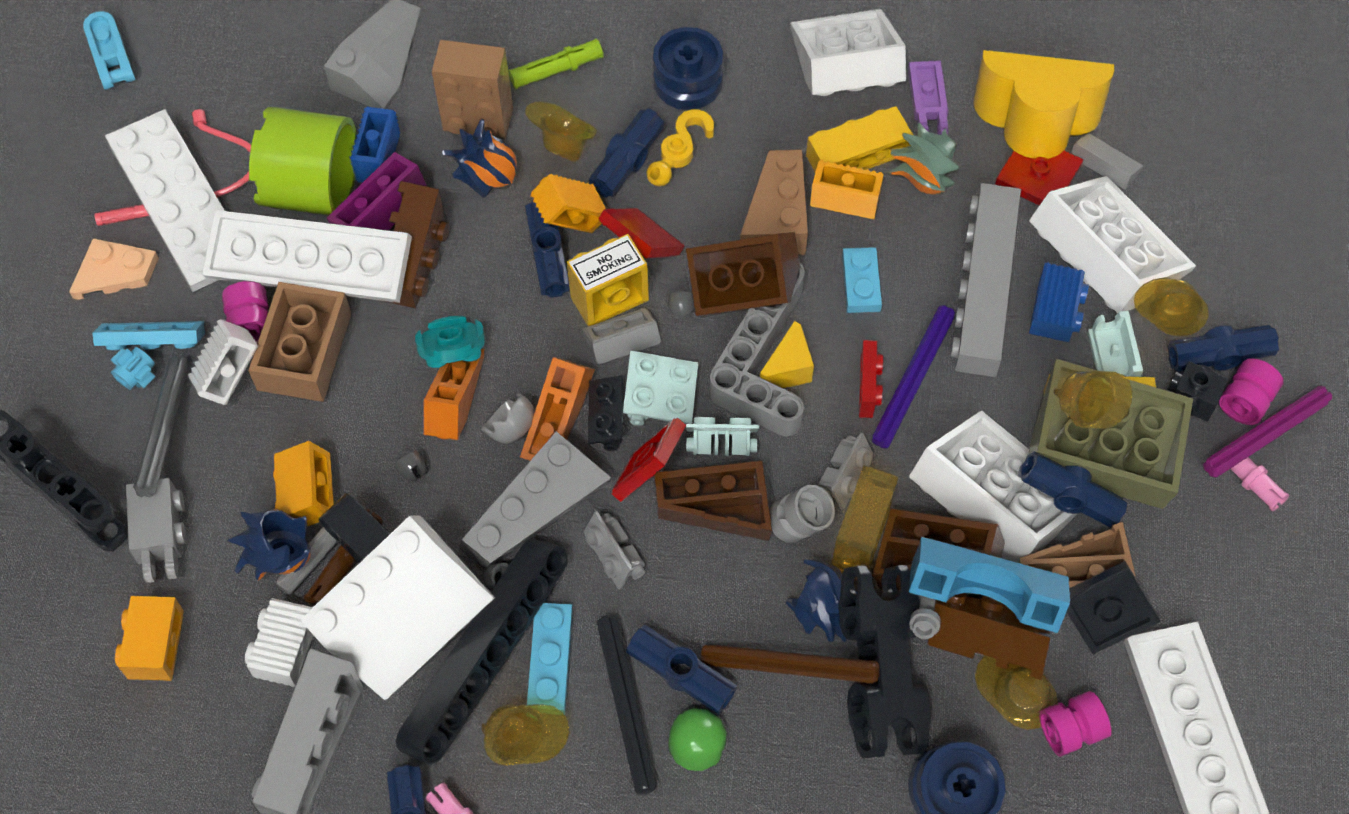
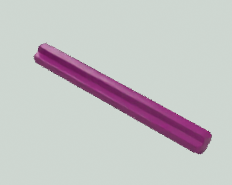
(1267, 431)

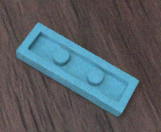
(149, 334)
(550, 655)

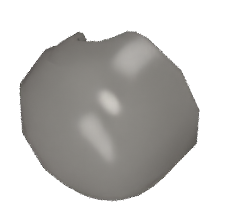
(510, 420)

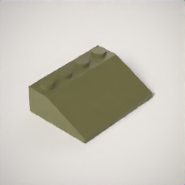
(1132, 459)

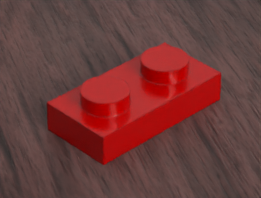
(870, 366)

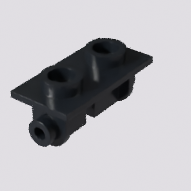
(606, 412)

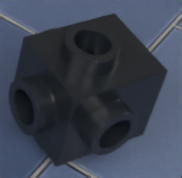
(1201, 385)

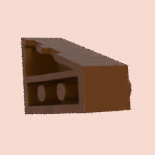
(424, 219)
(716, 498)

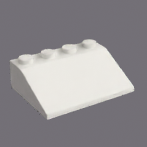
(1108, 239)
(977, 480)
(398, 607)

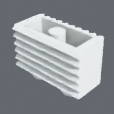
(222, 362)
(280, 644)

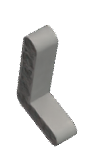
(741, 373)

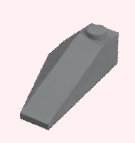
(373, 58)

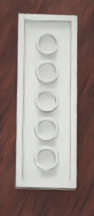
(169, 189)
(307, 254)
(1194, 722)

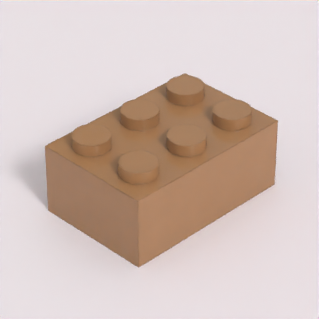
(472, 86)
(300, 341)

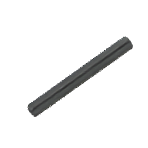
(161, 427)

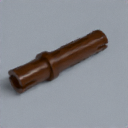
(333, 572)

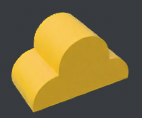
(1040, 99)

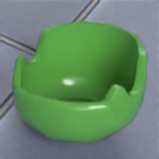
(697, 739)

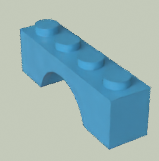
(1031, 593)

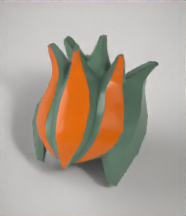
(926, 160)

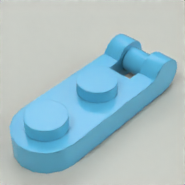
(107, 49)

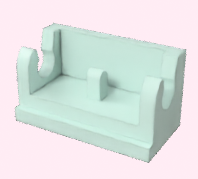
(1115, 346)

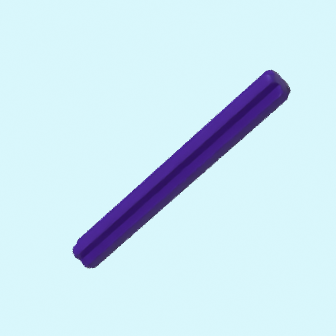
(913, 377)

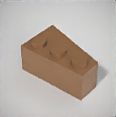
(779, 199)
(1085, 557)

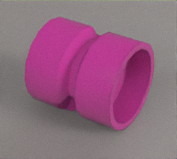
(246, 306)
(1251, 391)
(1077, 723)

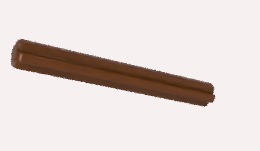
(790, 663)

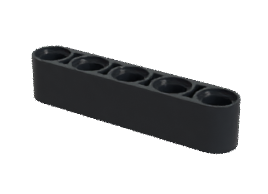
(353, 527)

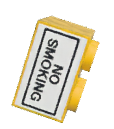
(608, 280)

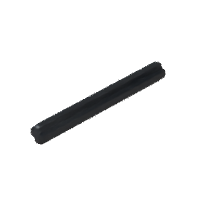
(626, 705)

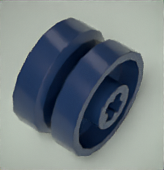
(688, 68)
(970, 766)

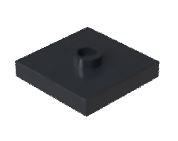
(1110, 608)

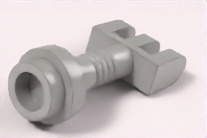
(925, 620)

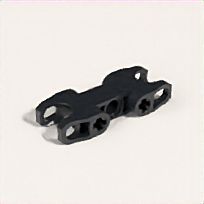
(58, 484)
(882, 636)

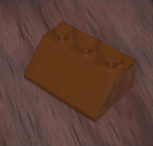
(743, 273)

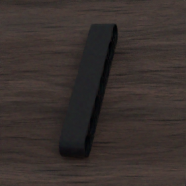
(481, 652)

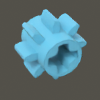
(133, 368)

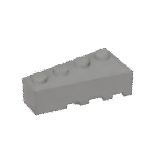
(540, 494)
(308, 735)

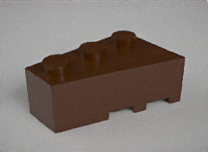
(907, 527)
(990, 630)

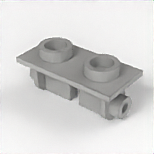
(850, 457)
(605, 537)

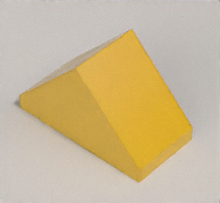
(791, 360)

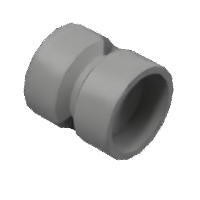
(801, 513)

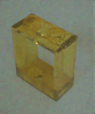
(864, 519)

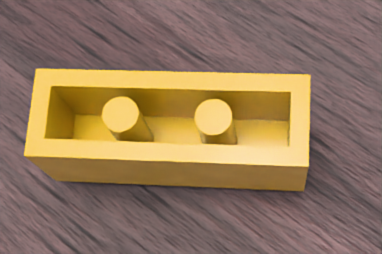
(860, 141)

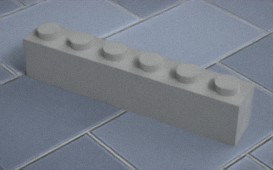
(988, 280)

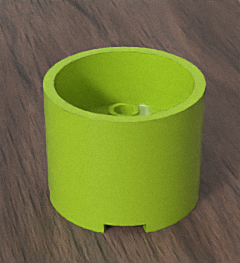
(302, 160)

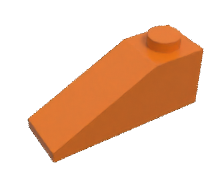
(451, 398)
(558, 404)

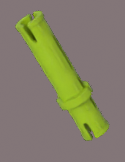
(567, 59)

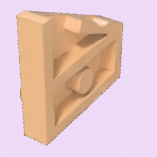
(113, 268)

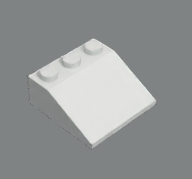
(849, 52)

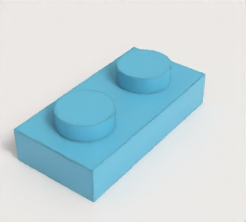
(861, 280)

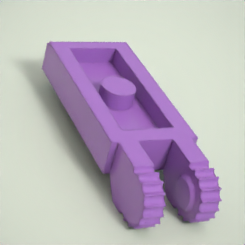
(928, 94)

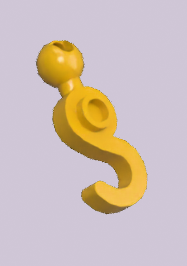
(678, 148)

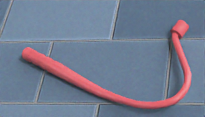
(139, 211)

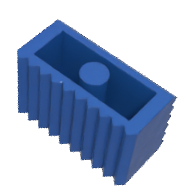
(374, 141)
(1057, 302)

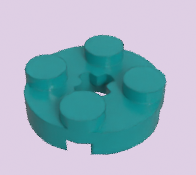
(450, 341)

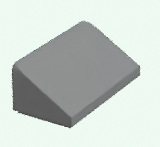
(1107, 160)
(622, 334)

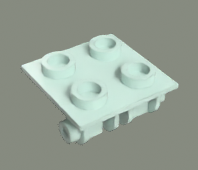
(659, 388)
(737, 427)

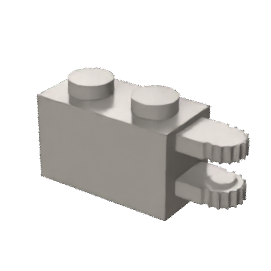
(156, 528)

